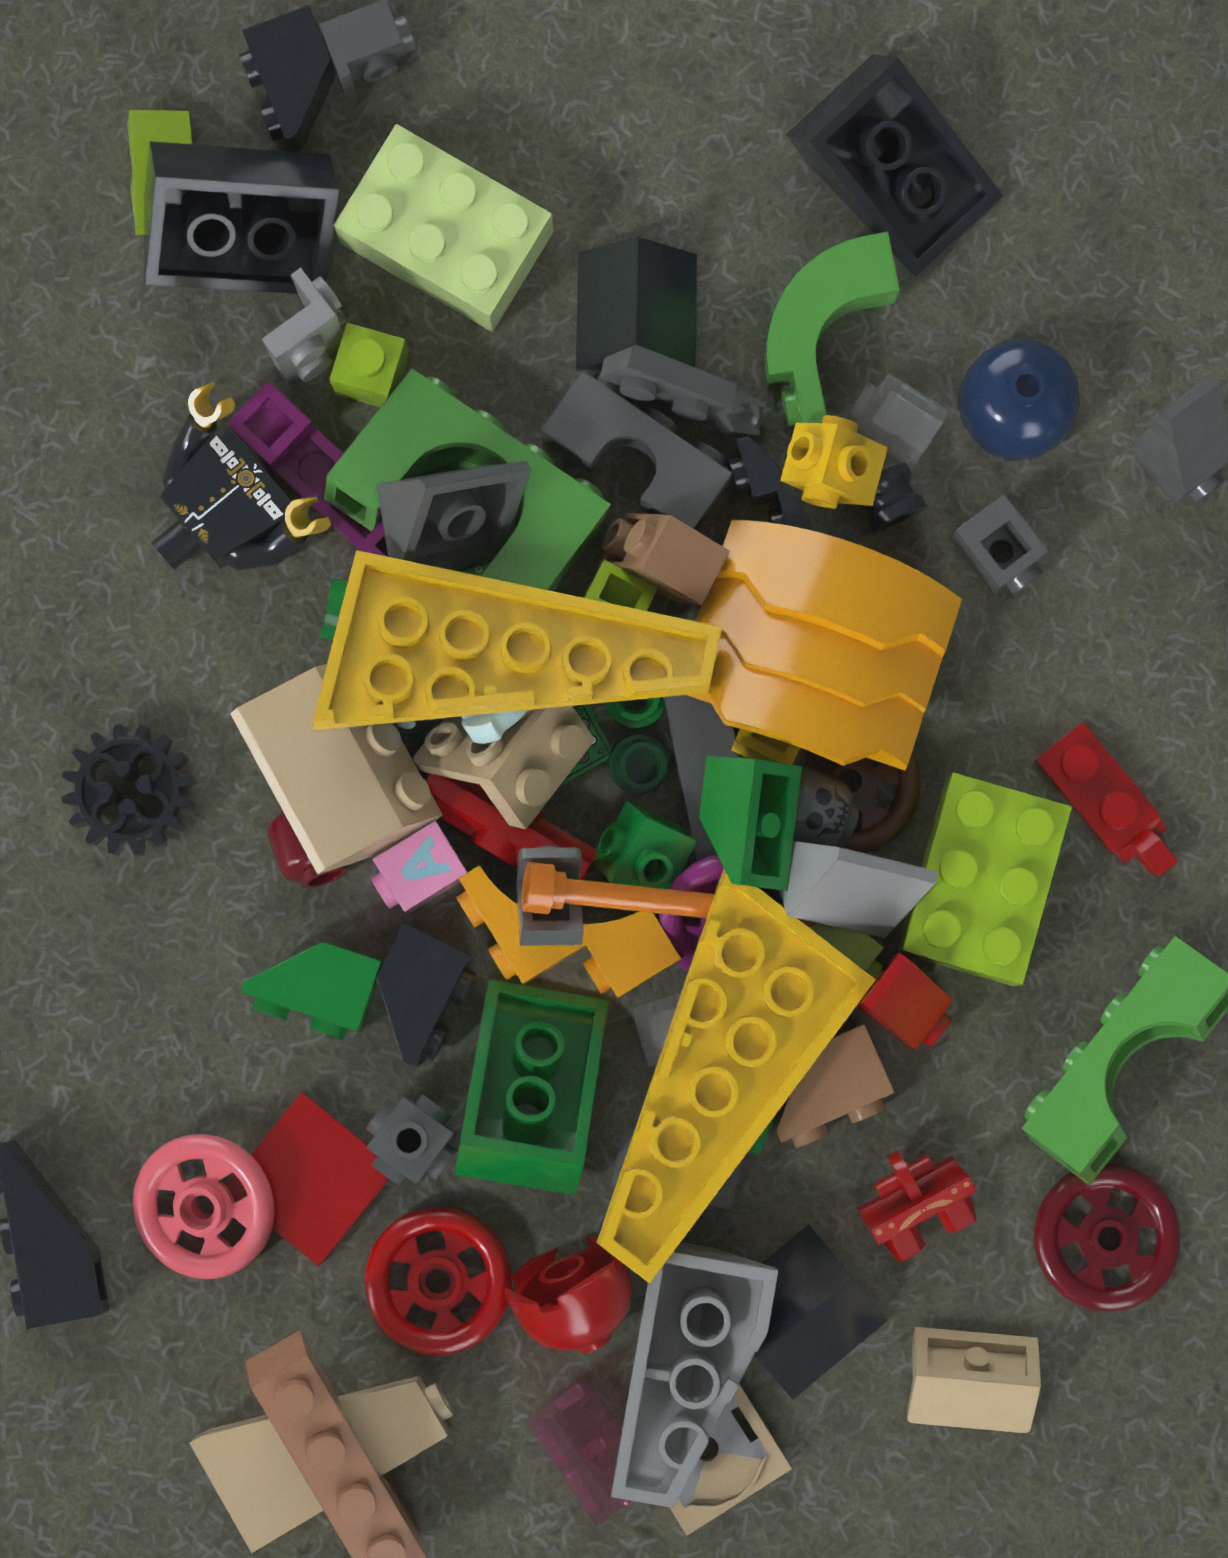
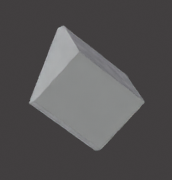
(852, 888)

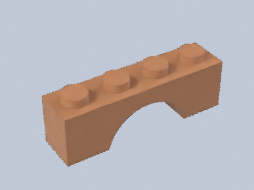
(329, 1452)

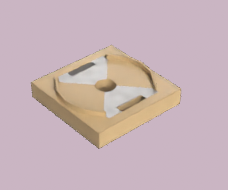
(734, 1471)

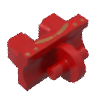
(914, 1195)

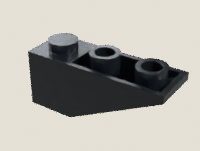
(53, 1254)

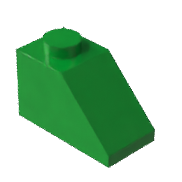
(751, 818)

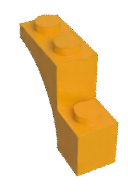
(622, 950)

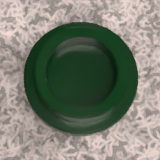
(638, 763)

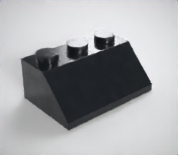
(236, 217)

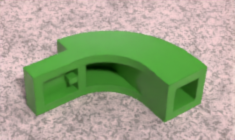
(833, 284)

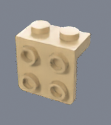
(519, 768)

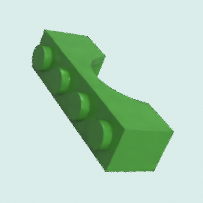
(1175, 997)

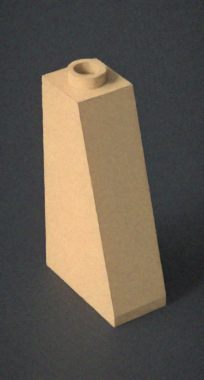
(263, 1482)

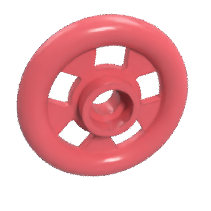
(163, 1231)

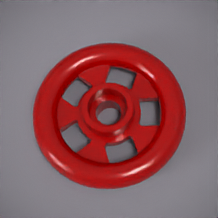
(400, 1244)

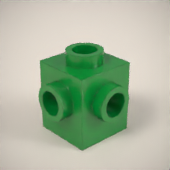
(643, 849)

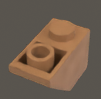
(665, 555)
(840, 1082)

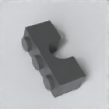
(599, 419)

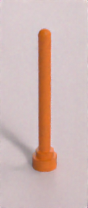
(548, 889)

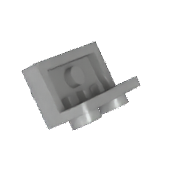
(309, 337)

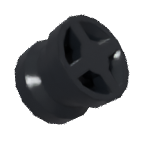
(894, 499)

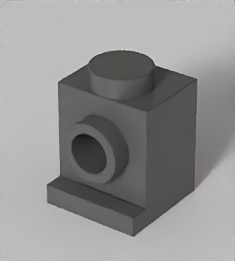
(367, 44)
(1001, 524)

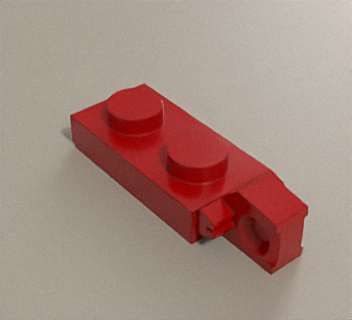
(1106, 800)

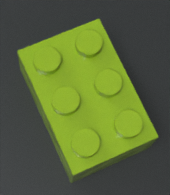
(992, 879)

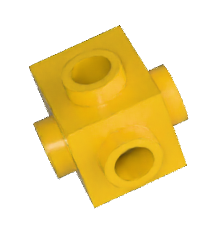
(822, 466)

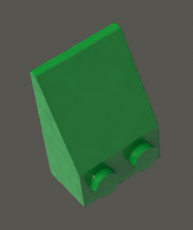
(532, 1087)

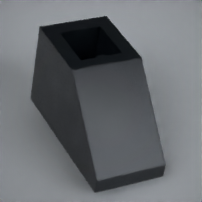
(295, 71)
(417, 985)

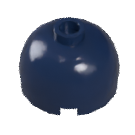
(1019, 399)

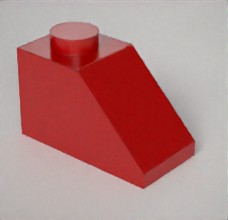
(907, 1003)

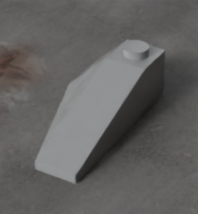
(692, 1348)

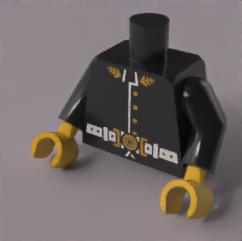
(227, 497)

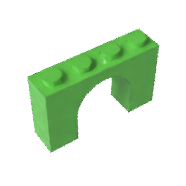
(430, 429)

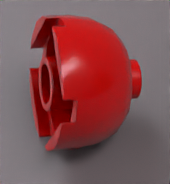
(572, 1299)

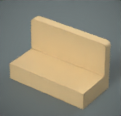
(974, 1380)

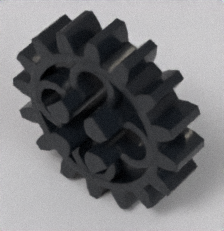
(133, 824)

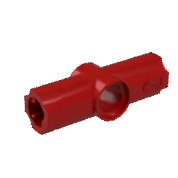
(473, 813)

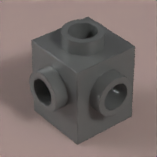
(429, 1121)

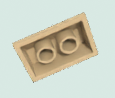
(339, 787)

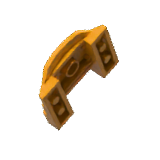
(824, 642)

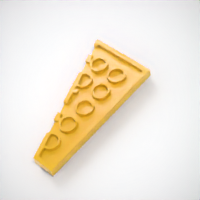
(465, 644)
(741, 1039)

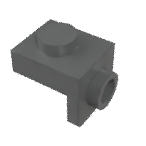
(560, 925)

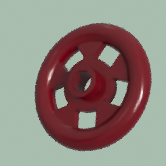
(1087, 1285)

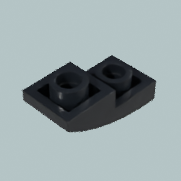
(760, 477)

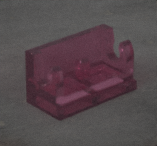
(582, 1446)

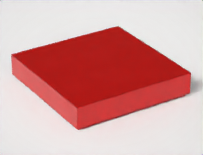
(316, 1176)

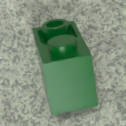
(322, 983)

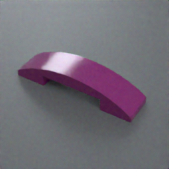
(300, 457)

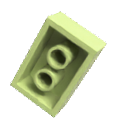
(444, 227)

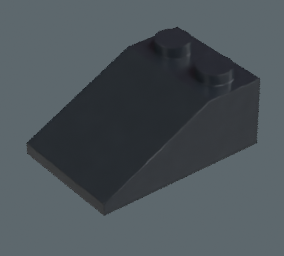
(895, 161)

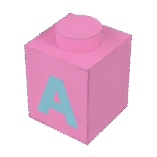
(417, 869)

